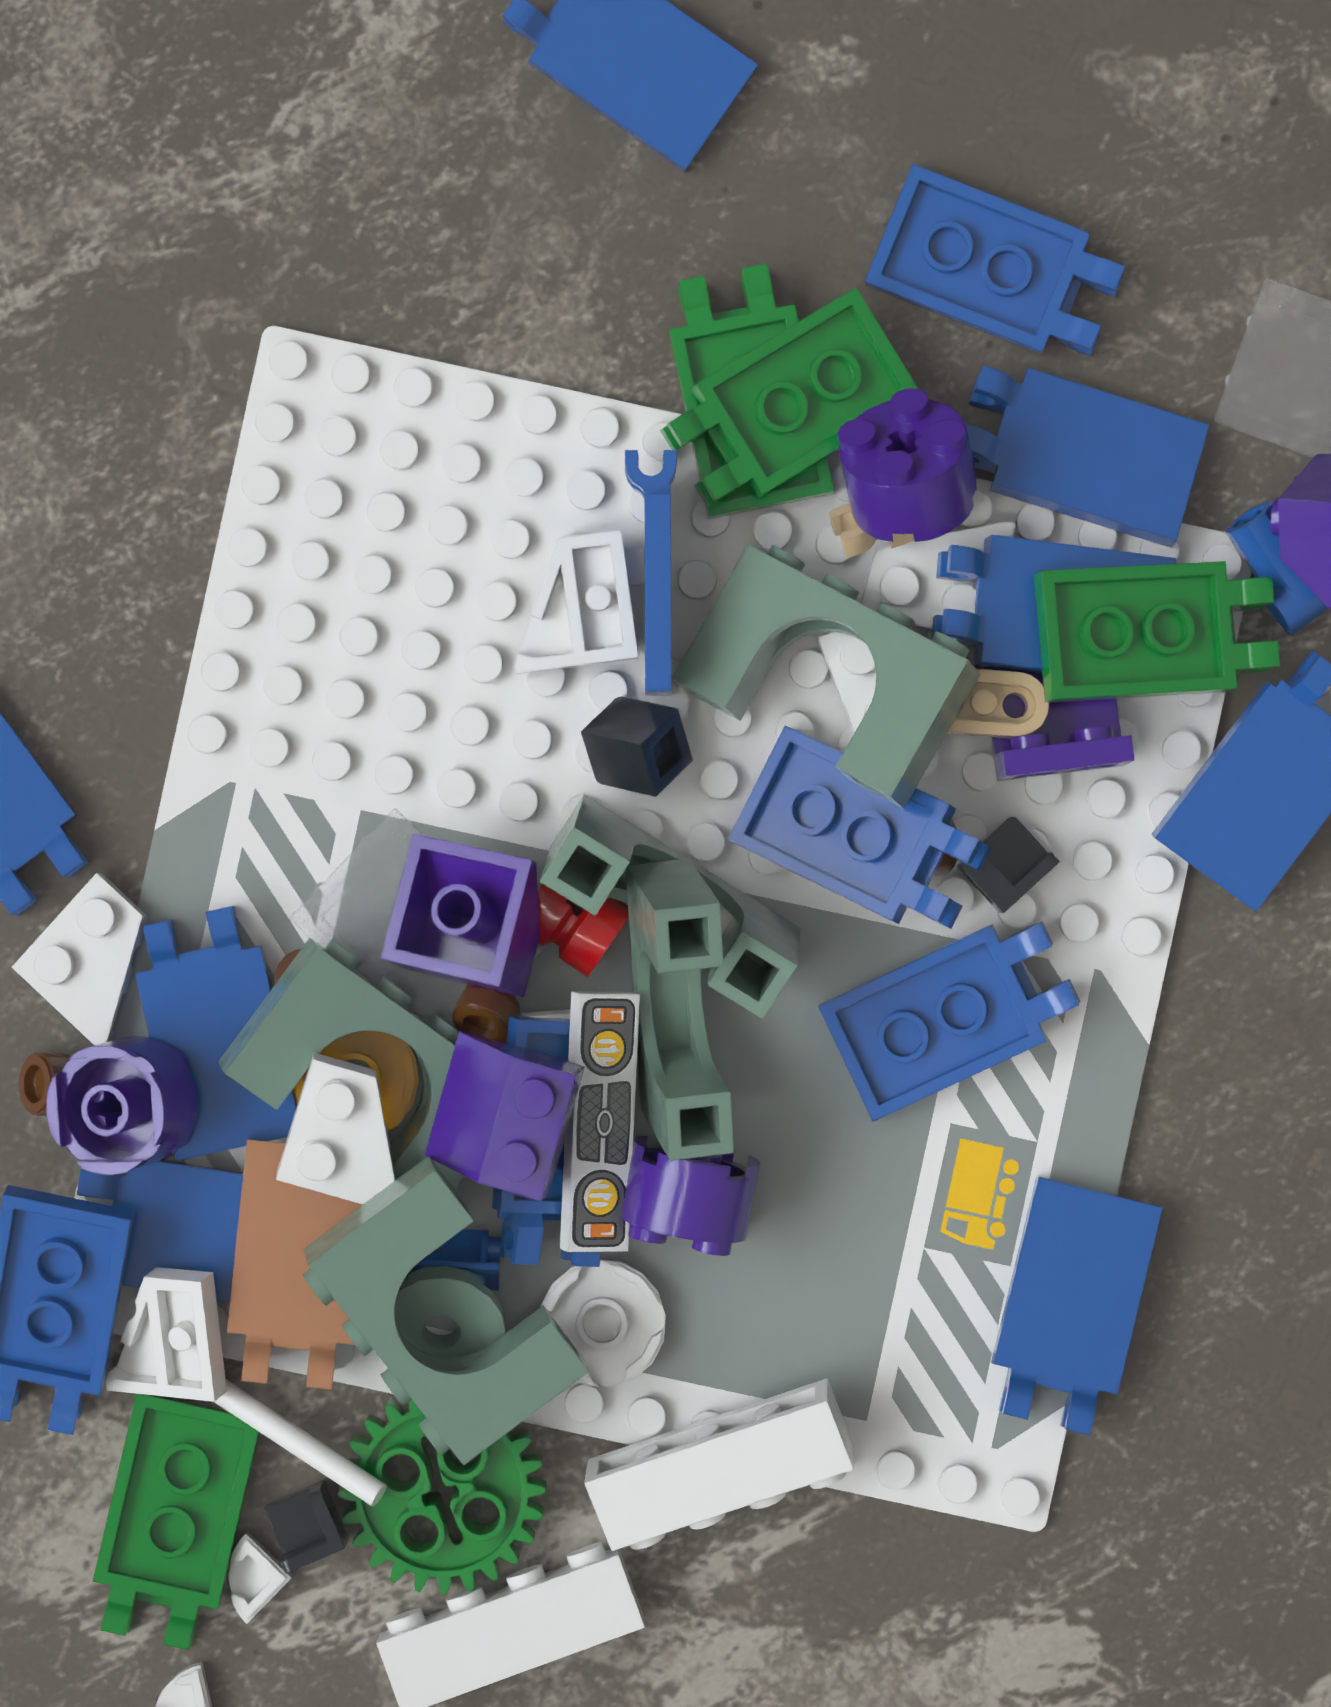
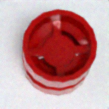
(576, 931)

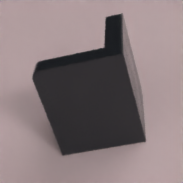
(637, 746)
(1012, 865)
(306, 1526)

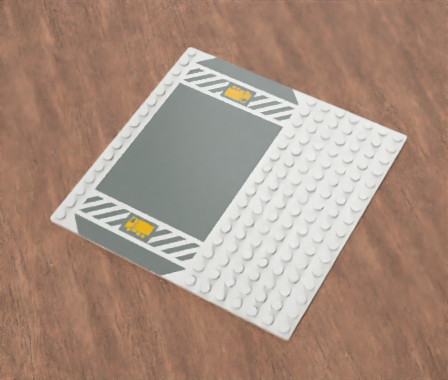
(365, 665)

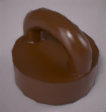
(485, 1012)
(36, 1078)

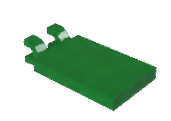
(715, 341)
(790, 397)
(1146, 630)
(174, 1513)

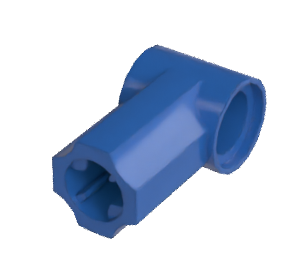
(1294, 601)

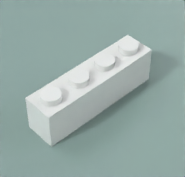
(720, 1466)
(510, 1629)

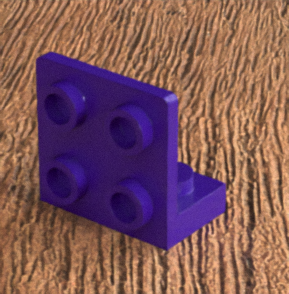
(1071, 739)

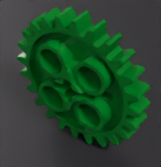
(496, 1475)

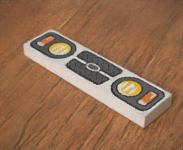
(602, 1121)

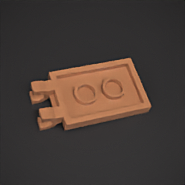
(268, 1286)

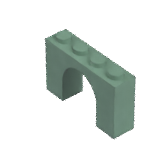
(775, 604)
(590, 865)
(671, 939)
(327, 999)
(464, 1398)

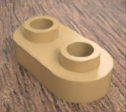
(983, 709)

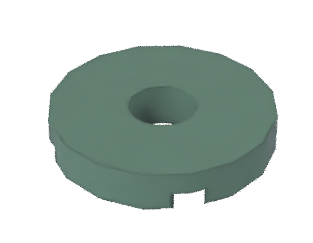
(454, 1295)

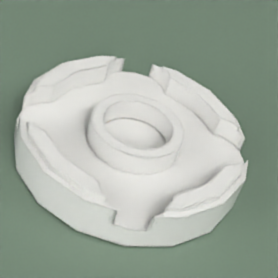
(610, 1319)

